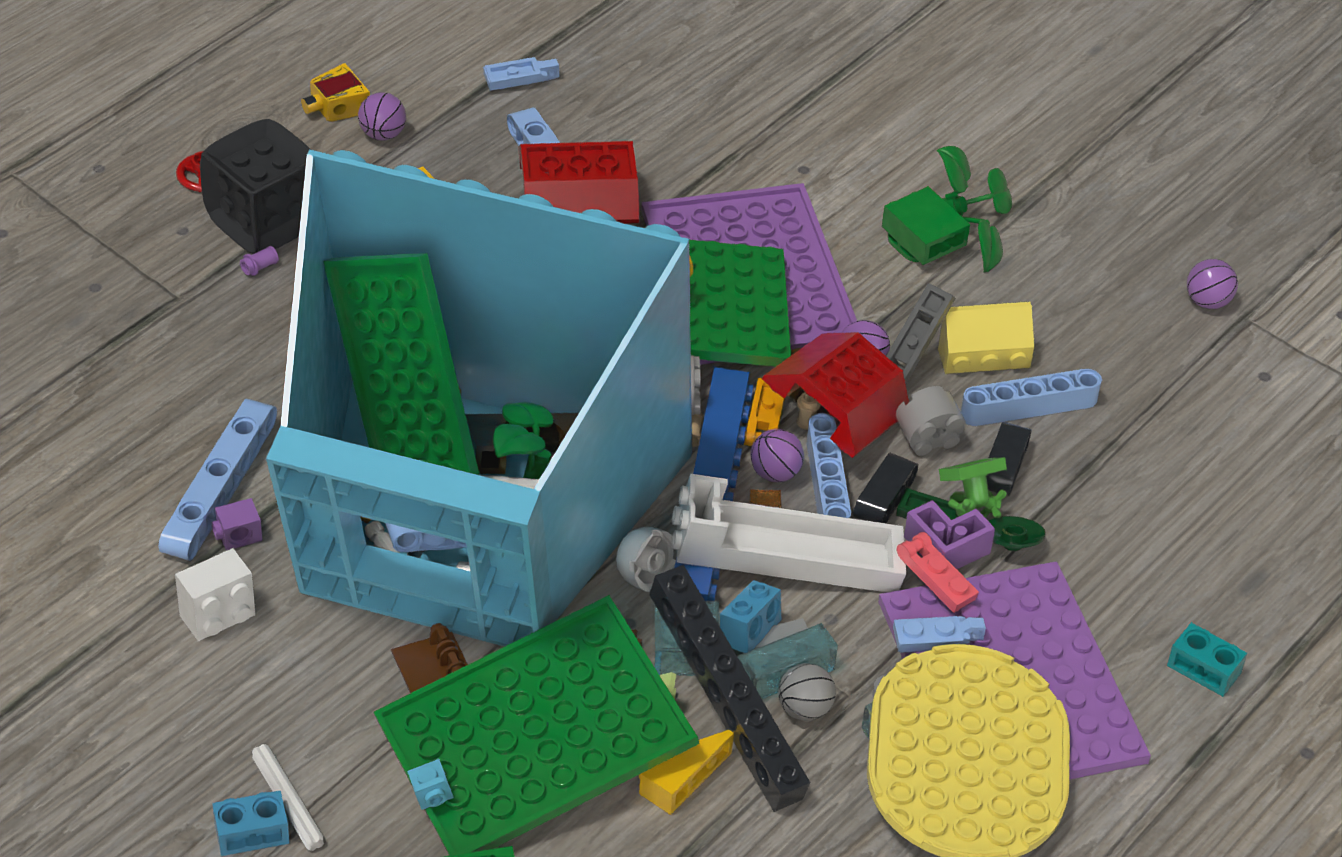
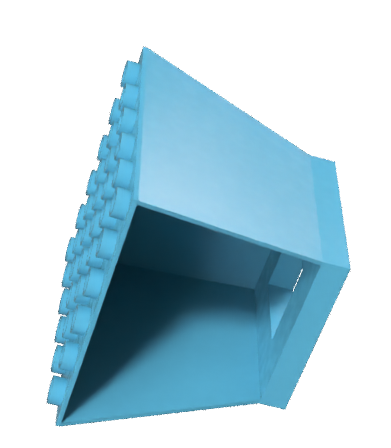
(533, 313)

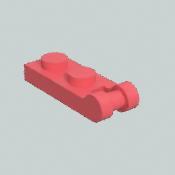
(937, 572)

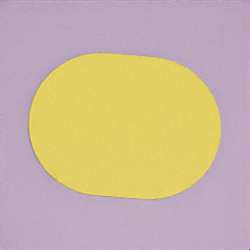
(968, 753)

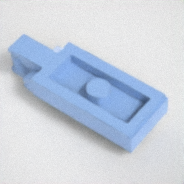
(520, 72)
(925, 633)

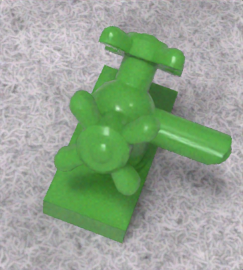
(975, 486)

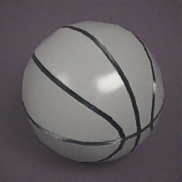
(806, 692)

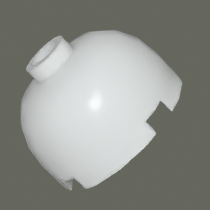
(644, 555)

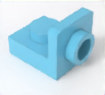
(430, 784)

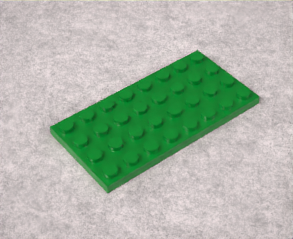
(401, 358)

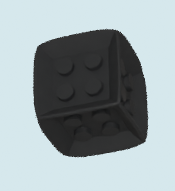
(255, 184)

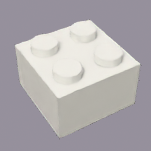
(215, 594)

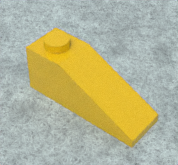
(680, 776)

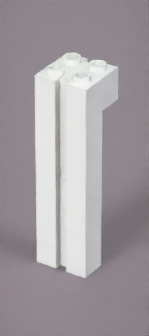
(783, 540)

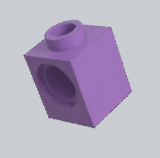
(237, 524)

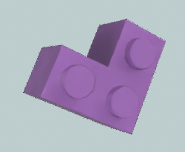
(958, 539)

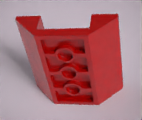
(583, 176)
(849, 381)

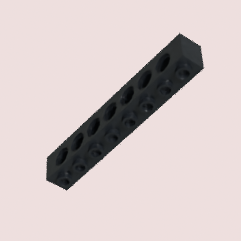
(729, 688)

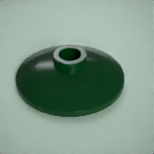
(1017, 532)

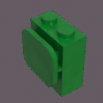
(924, 226)

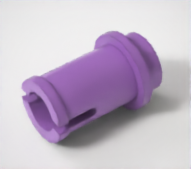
(253, 263)

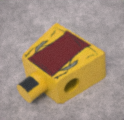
(336, 94)

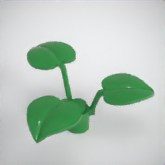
(958, 175)
(515, 439)

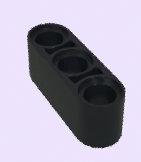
(1012, 444)
(885, 489)

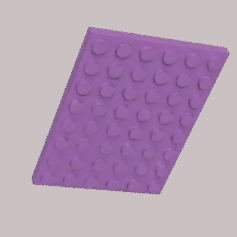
(777, 219)
(1041, 626)

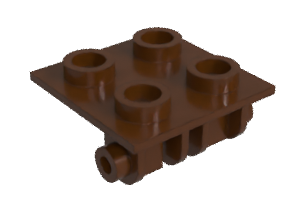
(429, 658)

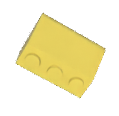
(987, 338)

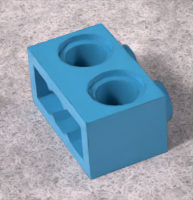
(751, 616)
(243, 823)

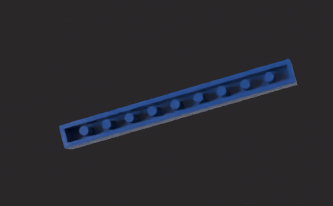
(719, 449)

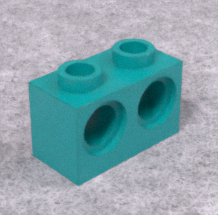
(1207, 659)

